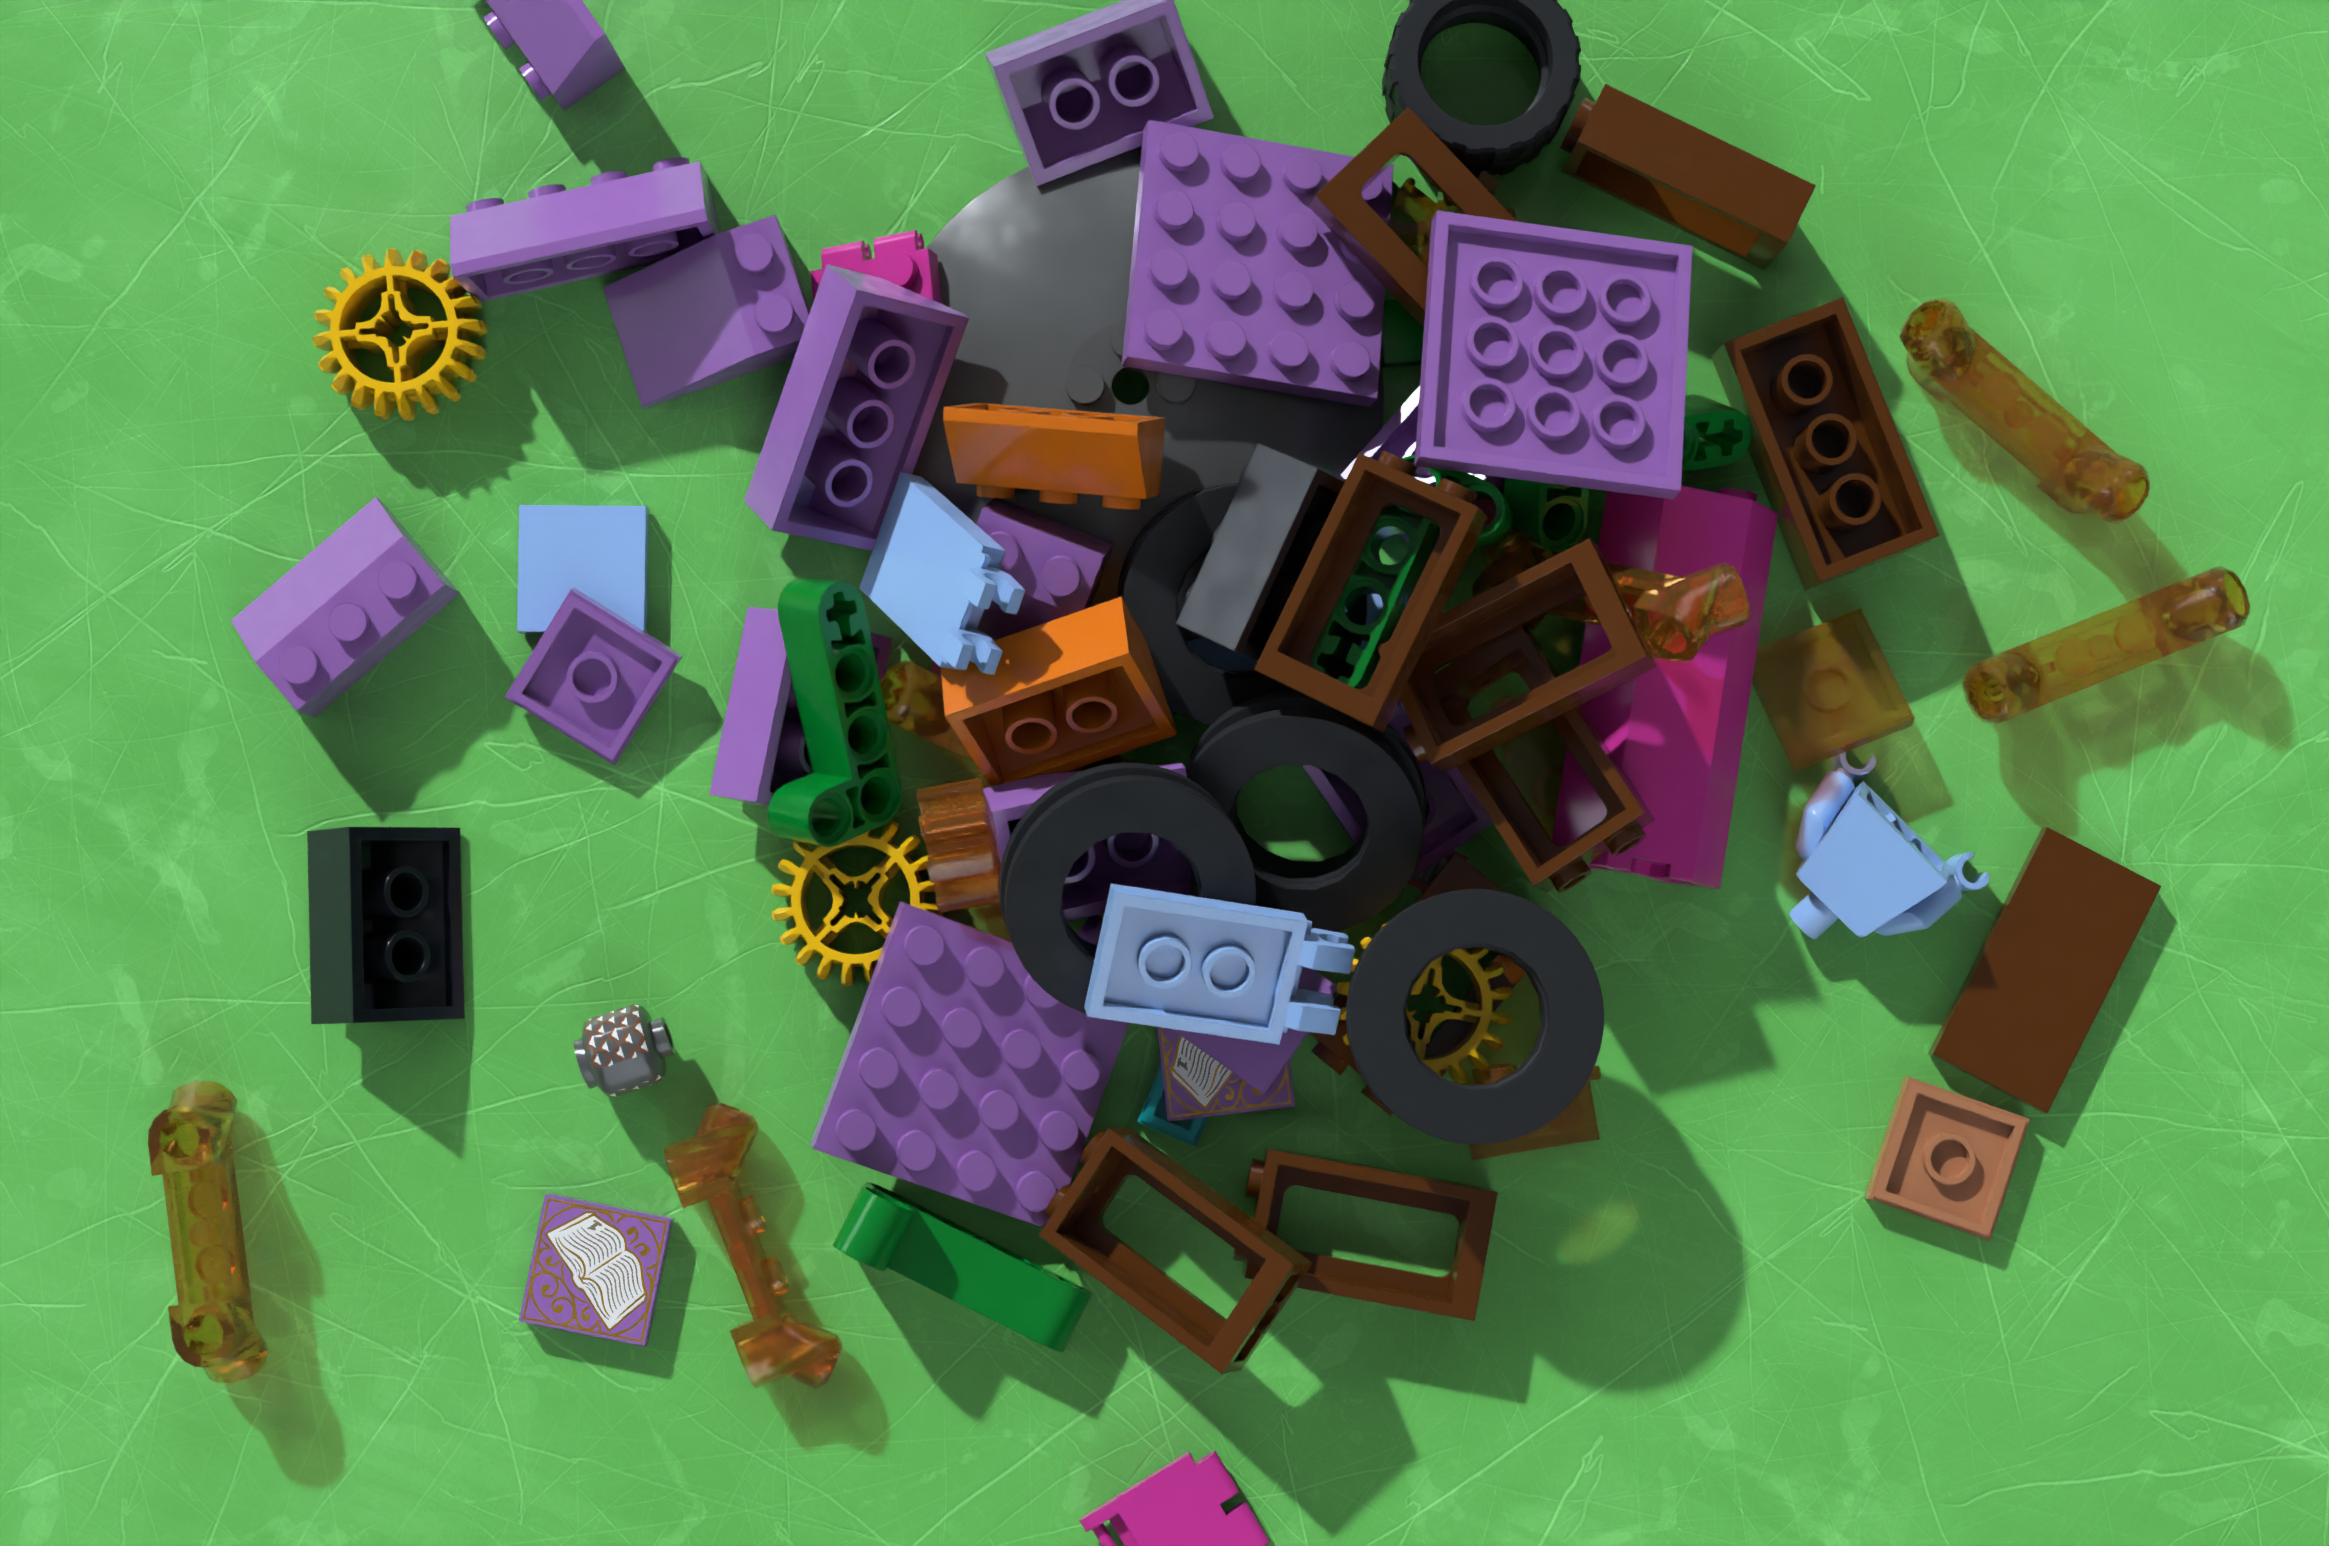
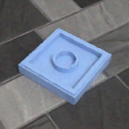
(582, 548)

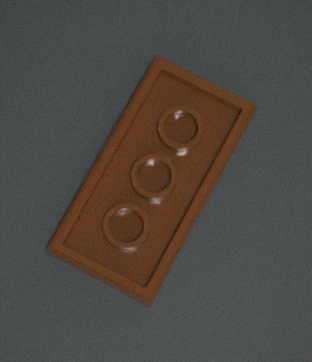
(2044, 970)

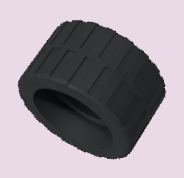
(1498, 148)

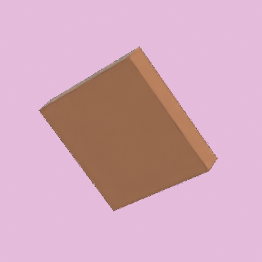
(1947, 1158)

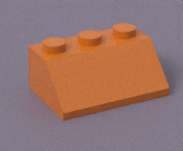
(1056, 453)
(1060, 697)

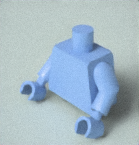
(1869, 863)

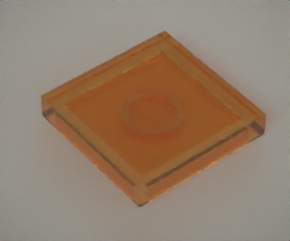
(1829, 690)

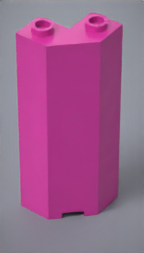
(1682, 721)

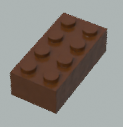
(1824, 444)

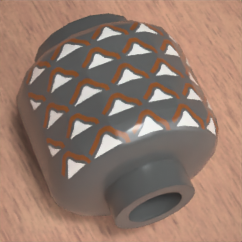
(623, 1050)

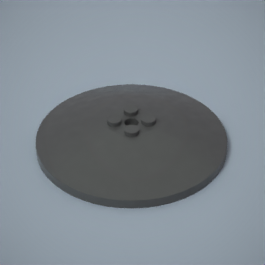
(1046, 329)

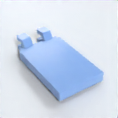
(938, 575)
(1211, 966)

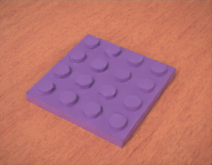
(1243, 275)
(1554, 355)
(967, 1071)

